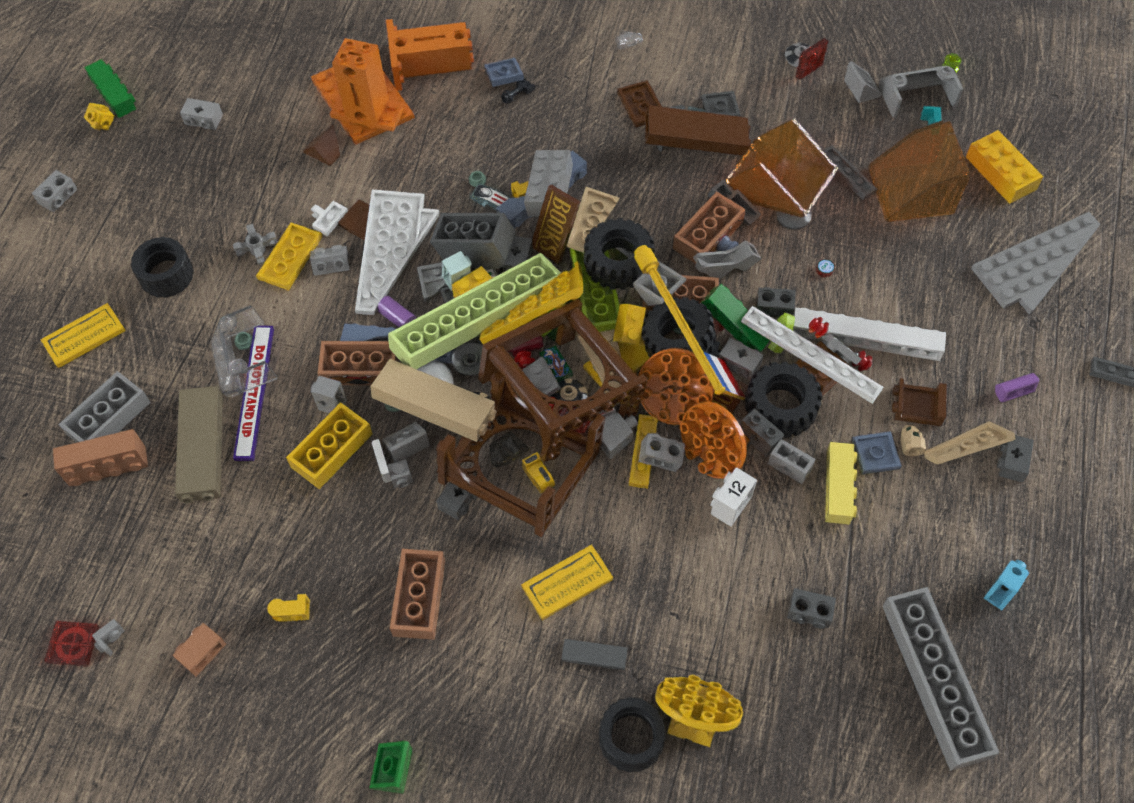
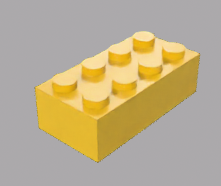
(1004, 166)
(329, 445)

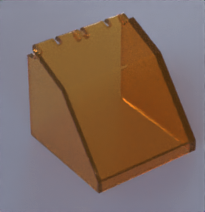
(783, 171)
(921, 174)

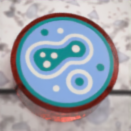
(825, 268)

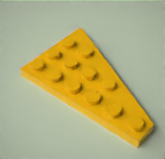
(555, 293)

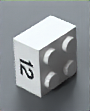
(733, 496)

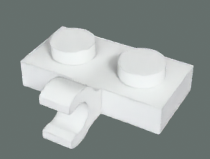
(327, 218)

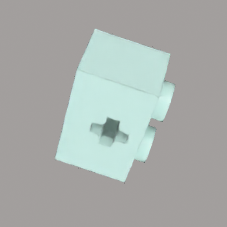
(455, 268)

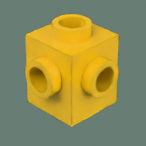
(99, 116)

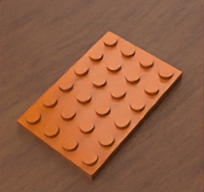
(328, 88)

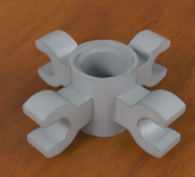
(255, 244)

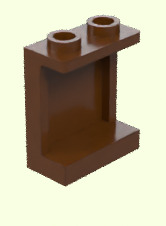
(919, 403)

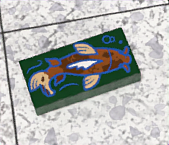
(556, 363)

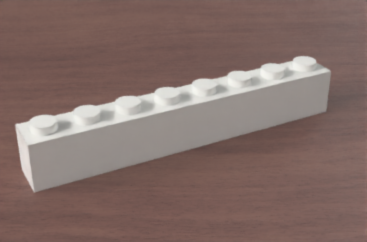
(874, 334)

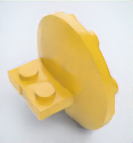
(697, 709)

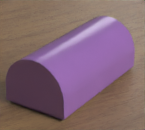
(394, 311)
(1016, 387)

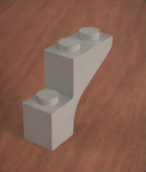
(722, 262)

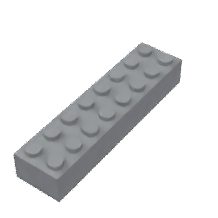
(940, 679)

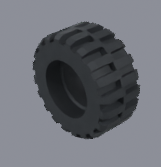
(615, 235)
(661, 321)
(790, 379)

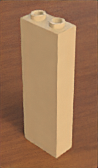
(433, 400)

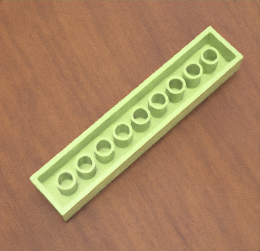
(469, 313)

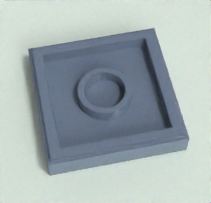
(503, 72)
(876, 452)

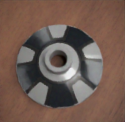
(793, 52)

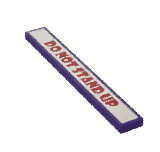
(253, 399)

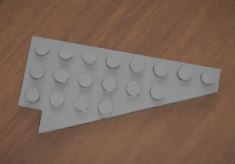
(1034, 266)

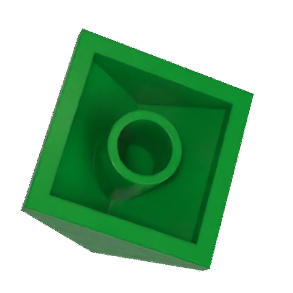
(391, 767)

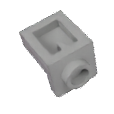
(400, 474)
(107, 634)

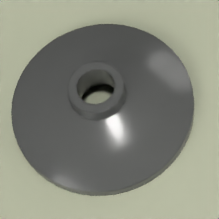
(791, 221)
(464, 354)

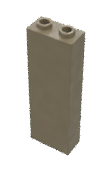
(199, 444)

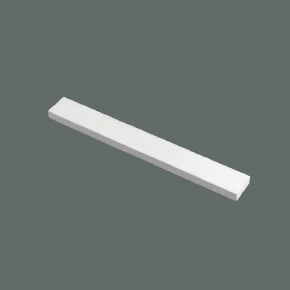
(812, 354)

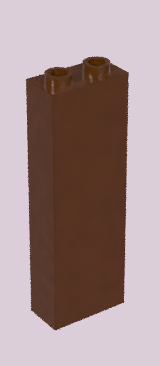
(696, 130)

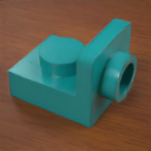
(931, 114)

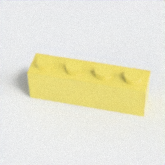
(840, 483)

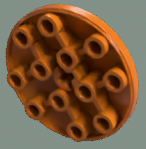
(674, 384)
(715, 437)

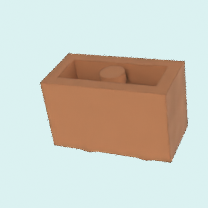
(199, 649)

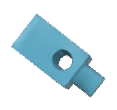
(1012, 578)

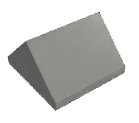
(861, 83)
(649, 292)
(406, 442)

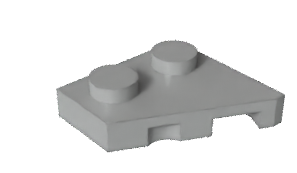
(431, 279)

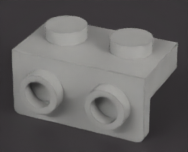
(329, 260)

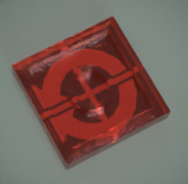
(811, 58)
(71, 643)

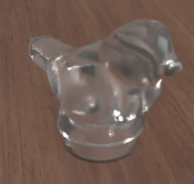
(628, 39)

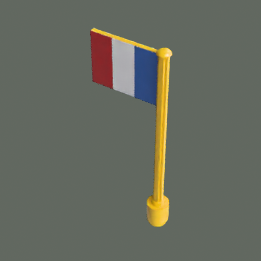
(714, 367)

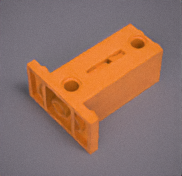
(428, 50)
(363, 87)

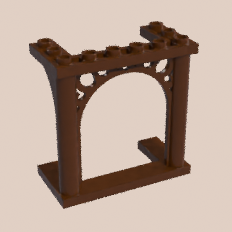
(511, 407)
(550, 423)

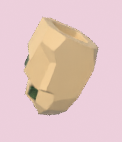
(912, 441)

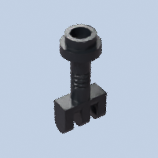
(522, 85)

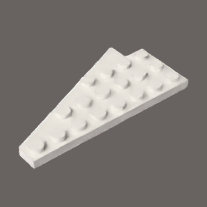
(393, 235)

